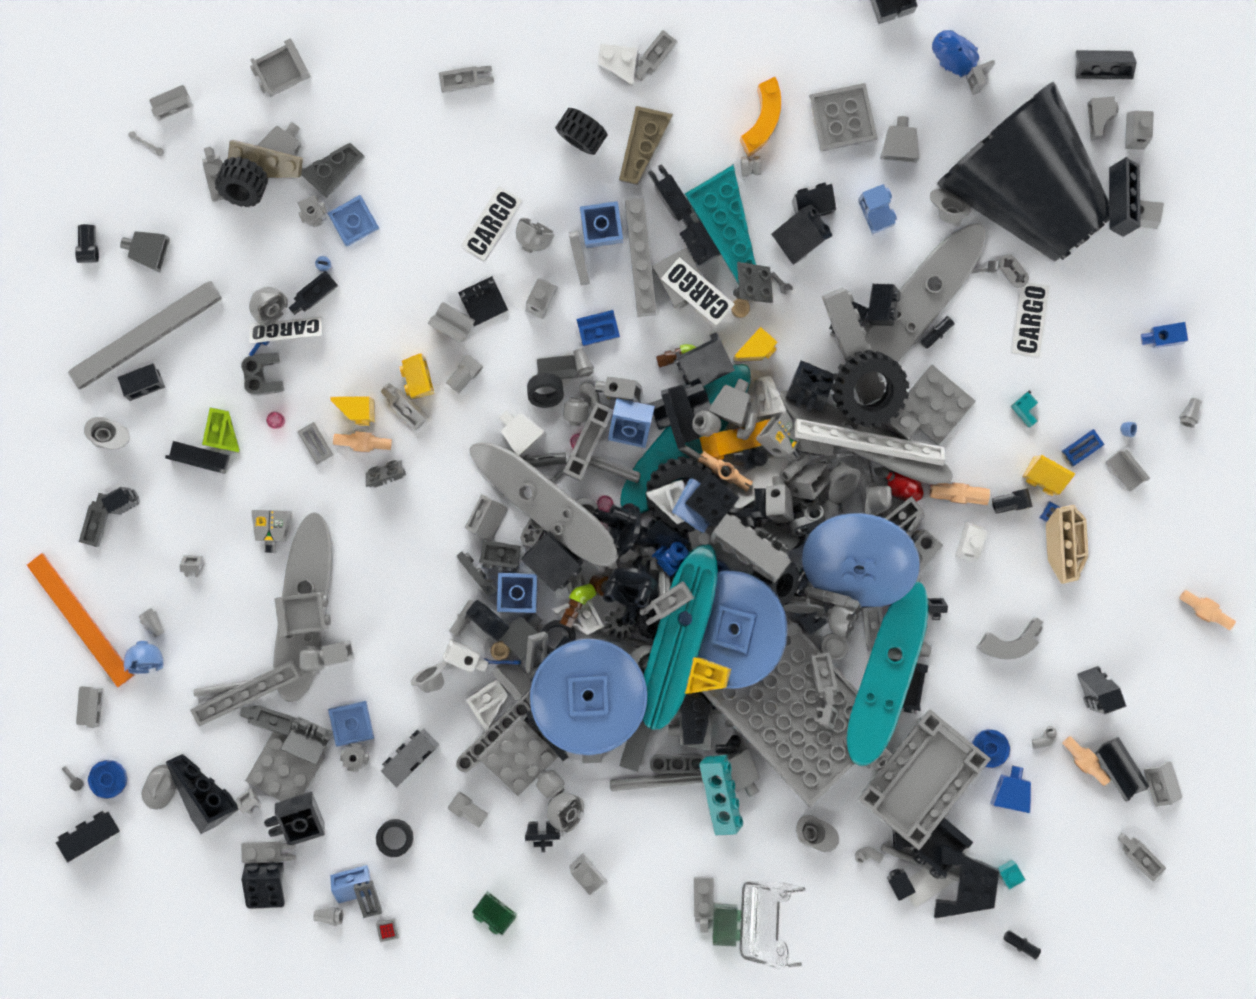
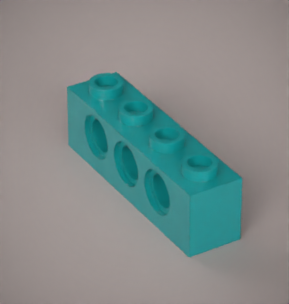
(722, 823)

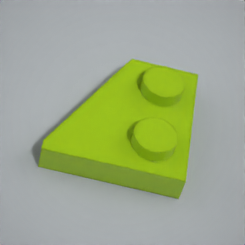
(220, 431)

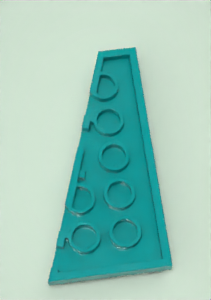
(722, 214)

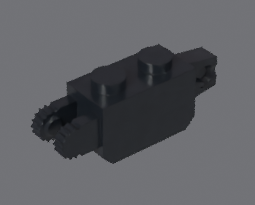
(672, 196)

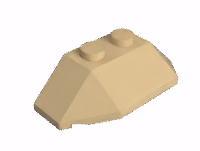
(1067, 543)

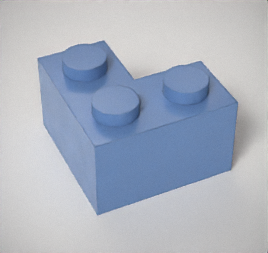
(876, 208)

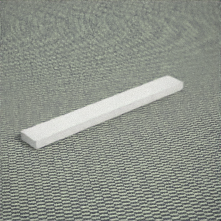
(869, 442)

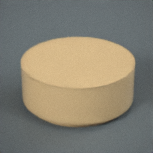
(740, 308)
(500, 650)

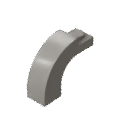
(1012, 649)

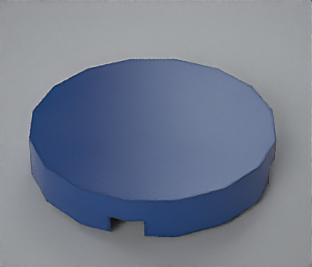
(994, 745)
(107, 779)

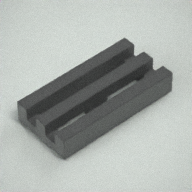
(364, 887)

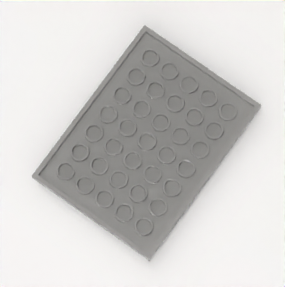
(781, 725)

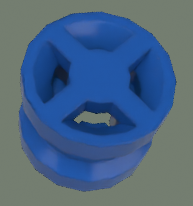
(675, 554)

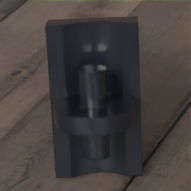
(751, 458)
(534, 834)

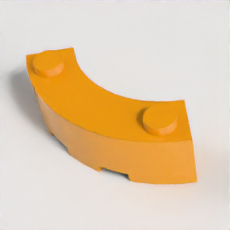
(770, 102)
(727, 443)

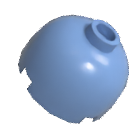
(142, 658)

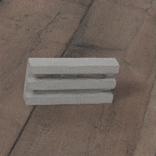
(307, 429)

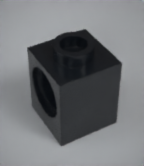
(900, 883)

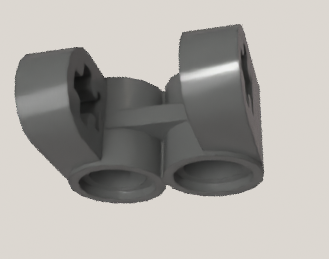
(258, 374)
(811, 508)

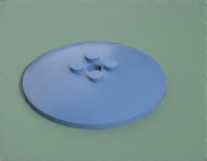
(863, 540)
(761, 625)
(591, 724)

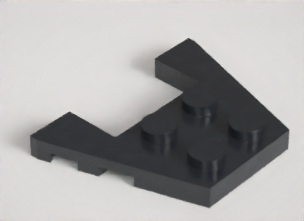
(975, 887)

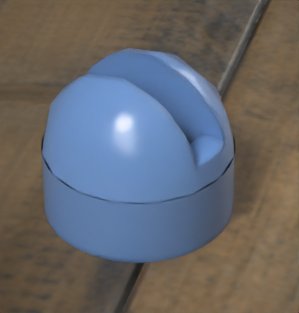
(321, 267)
(1128, 429)

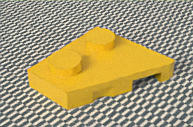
(707, 676)

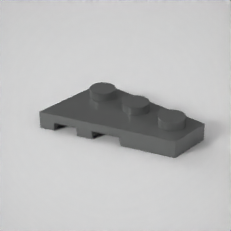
(333, 169)

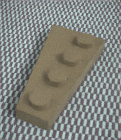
(644, 137)
(273, 162)

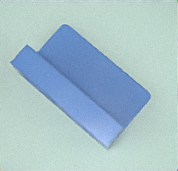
(343, 883)

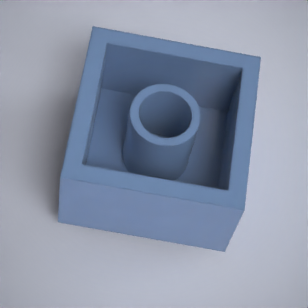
(601, 224)
(630, 423)
(517, 592)

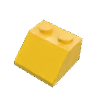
(757, 347)
(417, 376)
(357, 408)
(1048, 475)

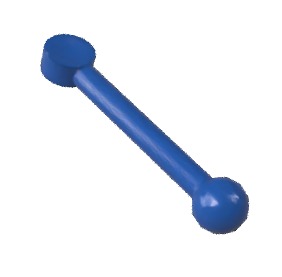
(502, 661)

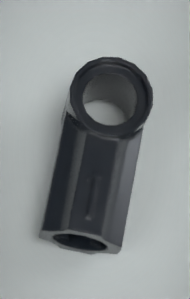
(87, 249)
(1016, 500)

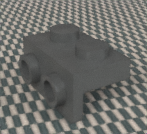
(500, 555)

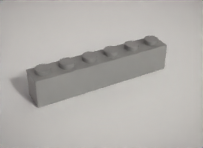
(640, 257)
(852, 340)

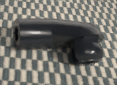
(730, 747)

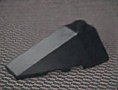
(203, 799)

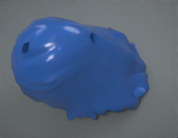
(955, 52)

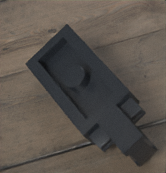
(313, 293)

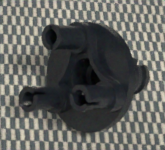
(749, 516)
(625, 527)
(632, 588)

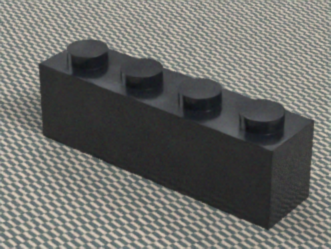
(1124, 197)

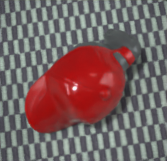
(901, 486)

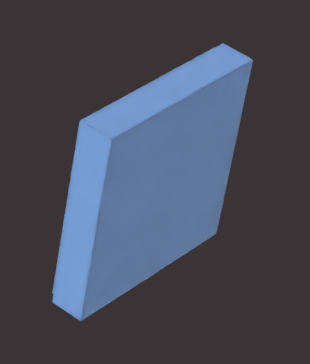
(353, 220)
(685, 512)
(351, 723)

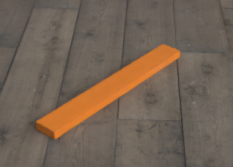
(79, 619)

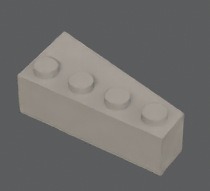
(750, 548)

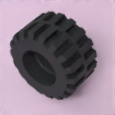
(581, 131)
(241, 182)
(786, 584)

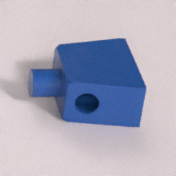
(1174, 335)
(1013, 791)

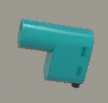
(1023, 406)

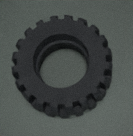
(889, 403)
(667, 474)

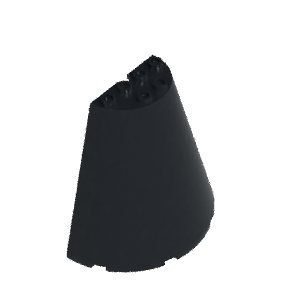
(1034, 178)

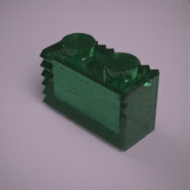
(494, 913)
(725, 925)

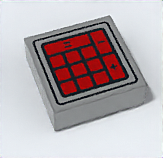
(387, 930)

